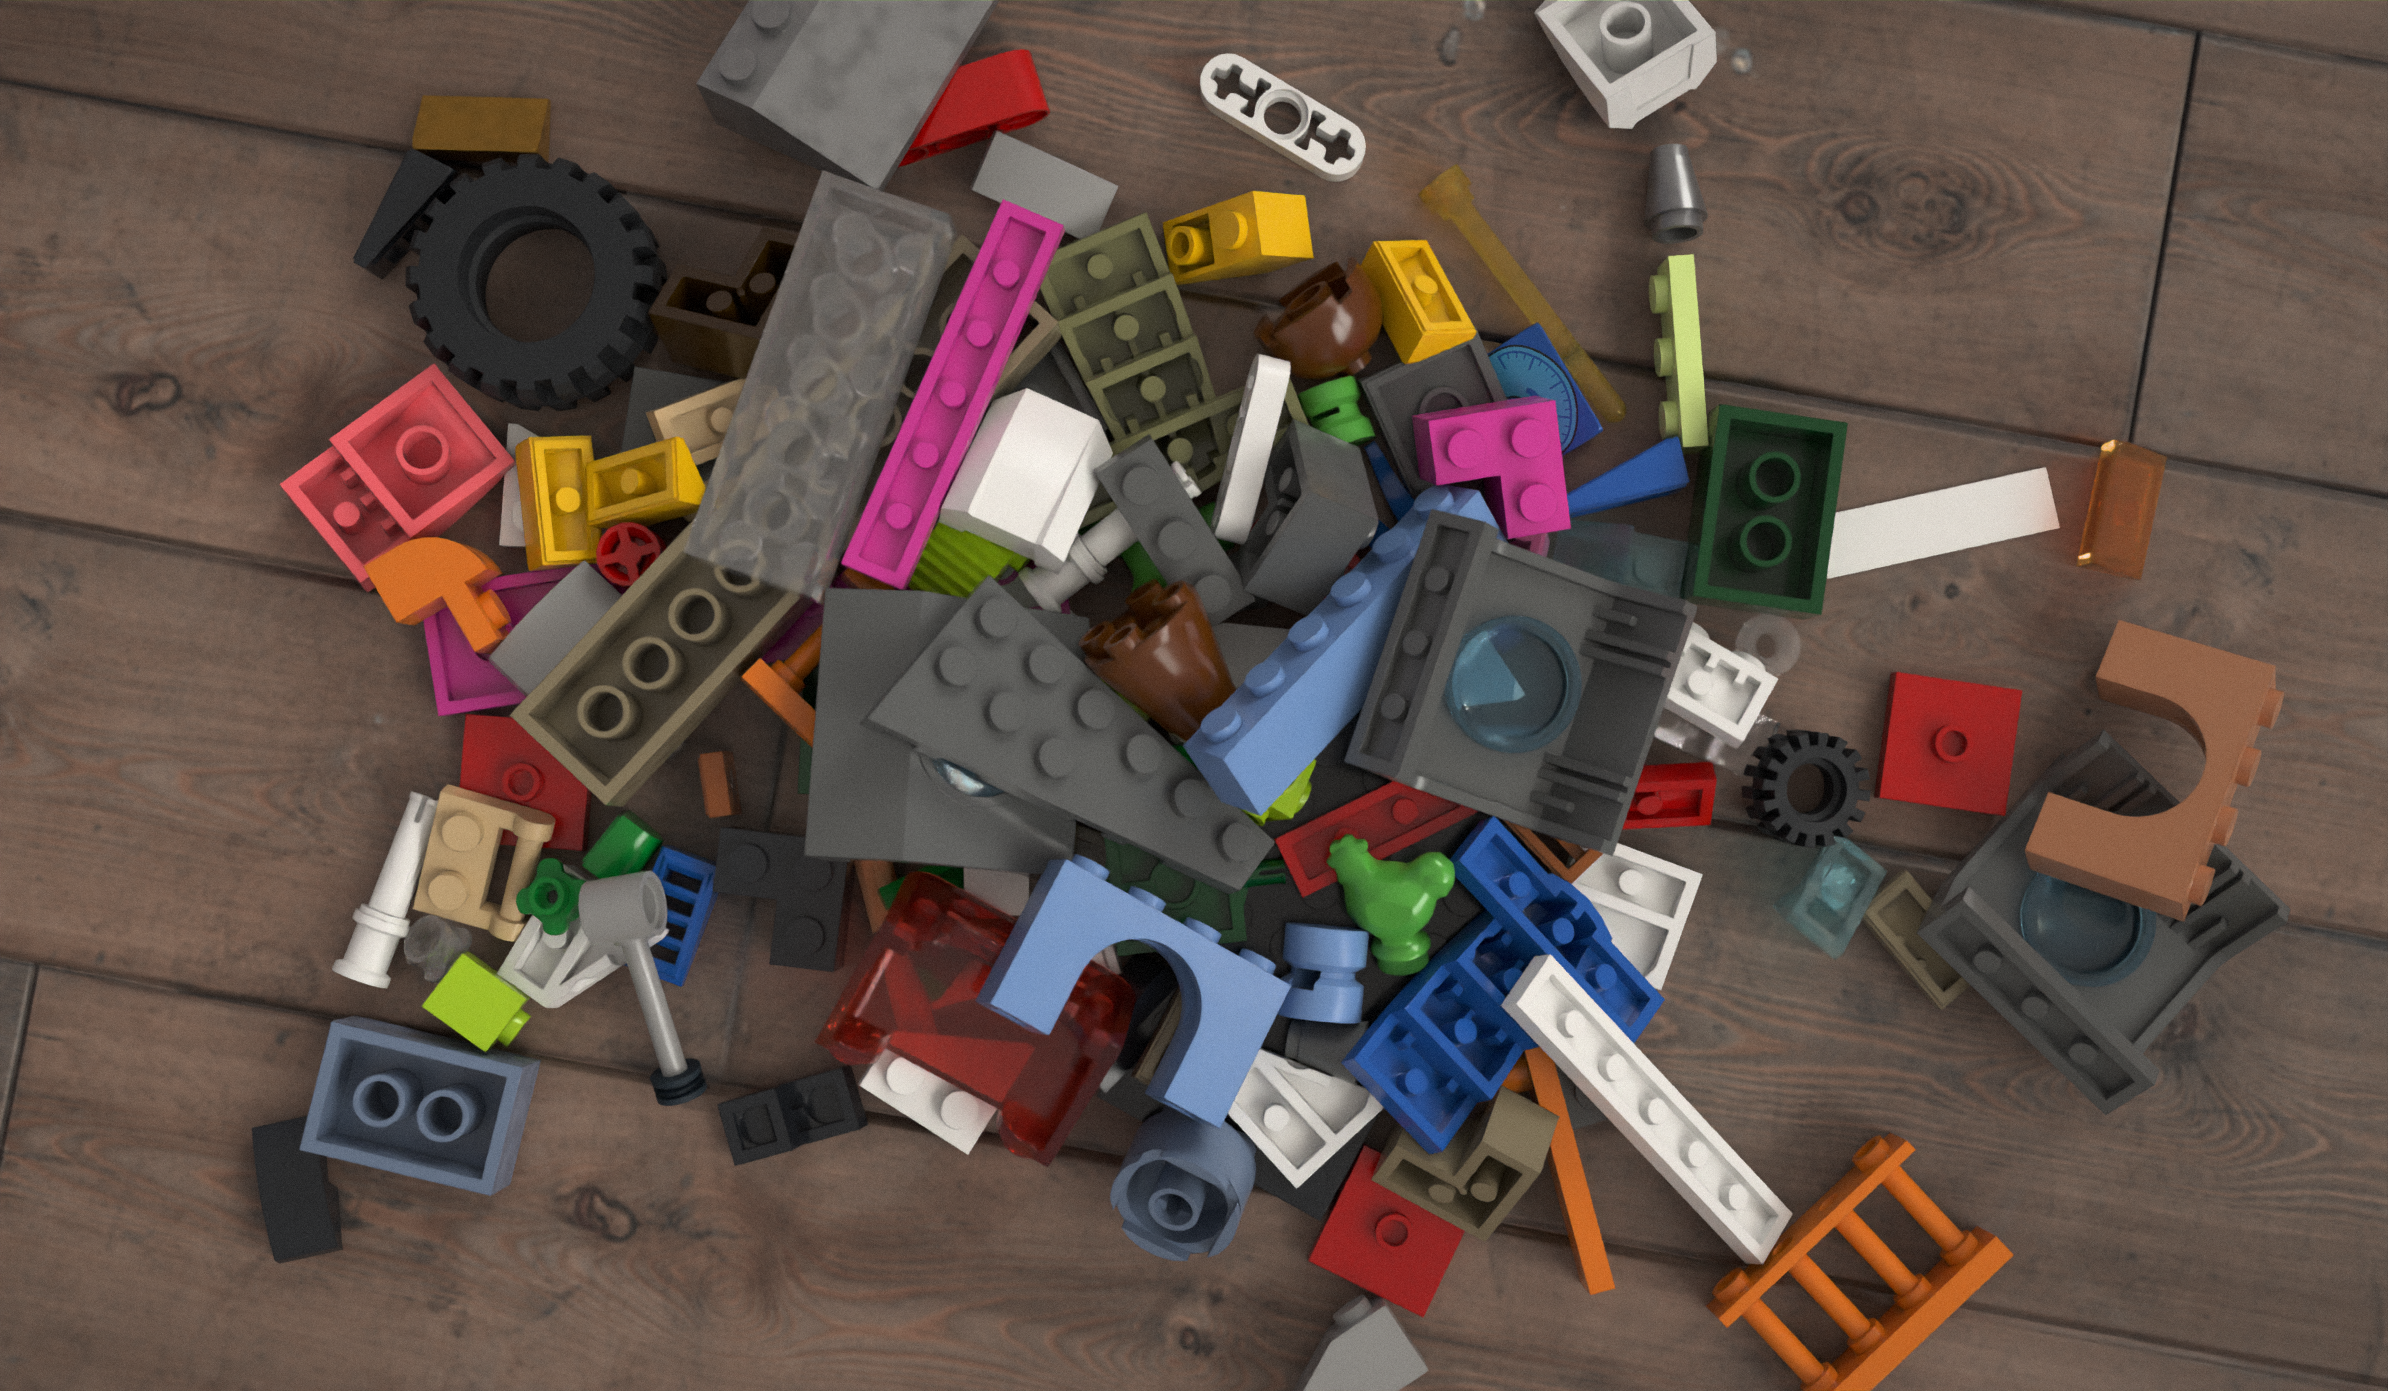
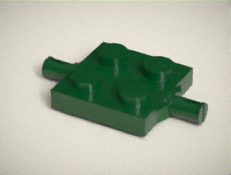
(1184, 894)

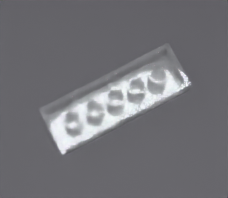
(822, 387)

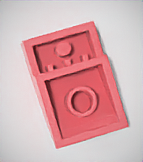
(399, 473)

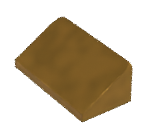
(482, 128)

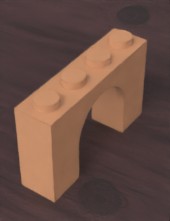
(2164, 856)

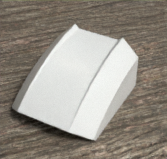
(1630, 52)
(1028, 477)

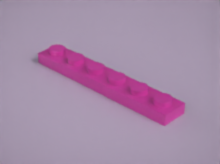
(953, 395)

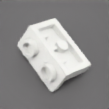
(1718, 688)

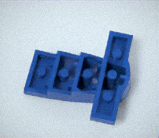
(1446, 1033)

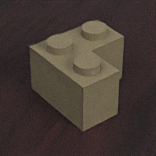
(1479, 1170)

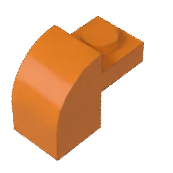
(441, 573)

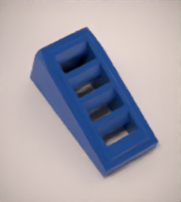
(1645, 477)
(676, 859)

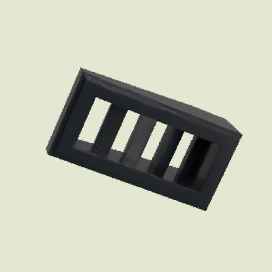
(402, 211)

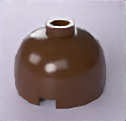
(1325, 323)

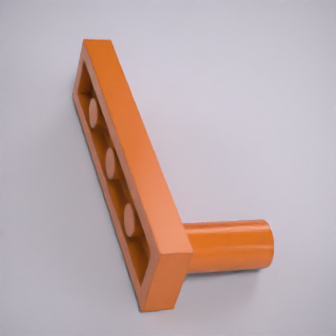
(1539, 1076)

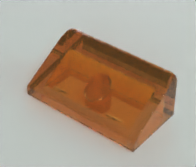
(2121, 510)

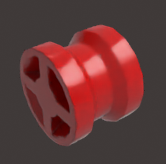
(623, 549)

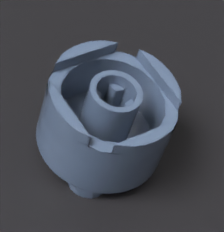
(1184, 1185)

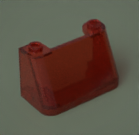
(919, 997)

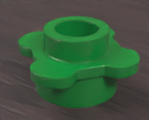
(535, 898)

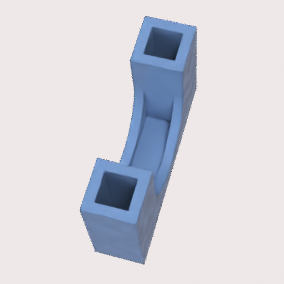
(1224, 995)

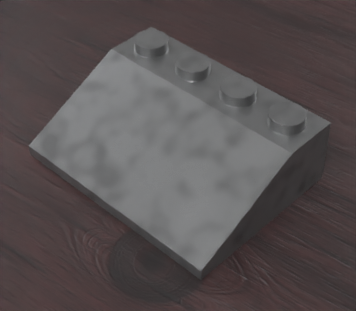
(839, 77)

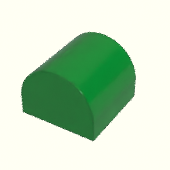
(623, 847)

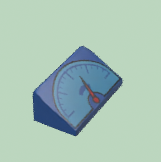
(1532, 367)

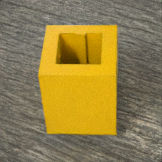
(1239, 237)

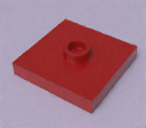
(1948, 743)
(514, 767)
(1384, 1240)

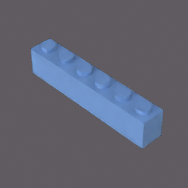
(1320, 671)

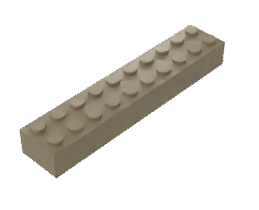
(694, 629)

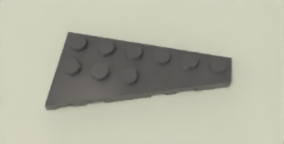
(1046, 729)

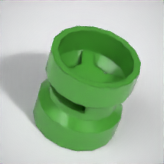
(1334, 397)

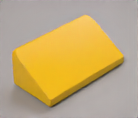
(1416, 299)
(644, 485)
(556, 502)

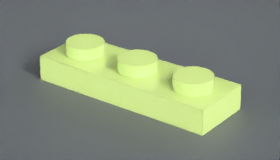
(1679, 353)

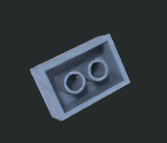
(420, 1105)

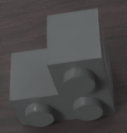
(1313, 520)

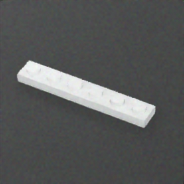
(1647, 1109)

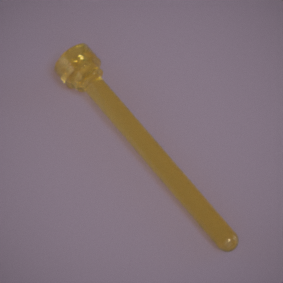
(1452, 200)

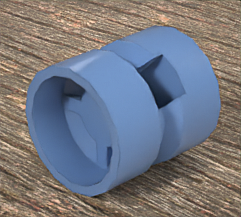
(1324, 972)

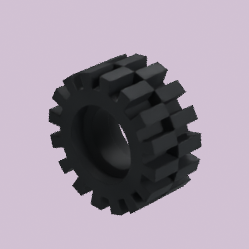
(1839, 794)

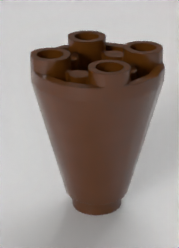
(1162, 657)

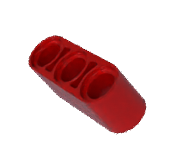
(982, 97)

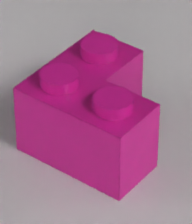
(1511, 448)

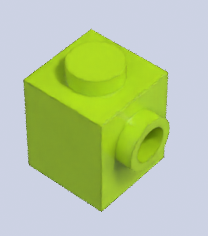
(478, 1003)

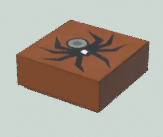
(719, 784)

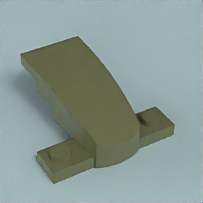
(1141, 355)

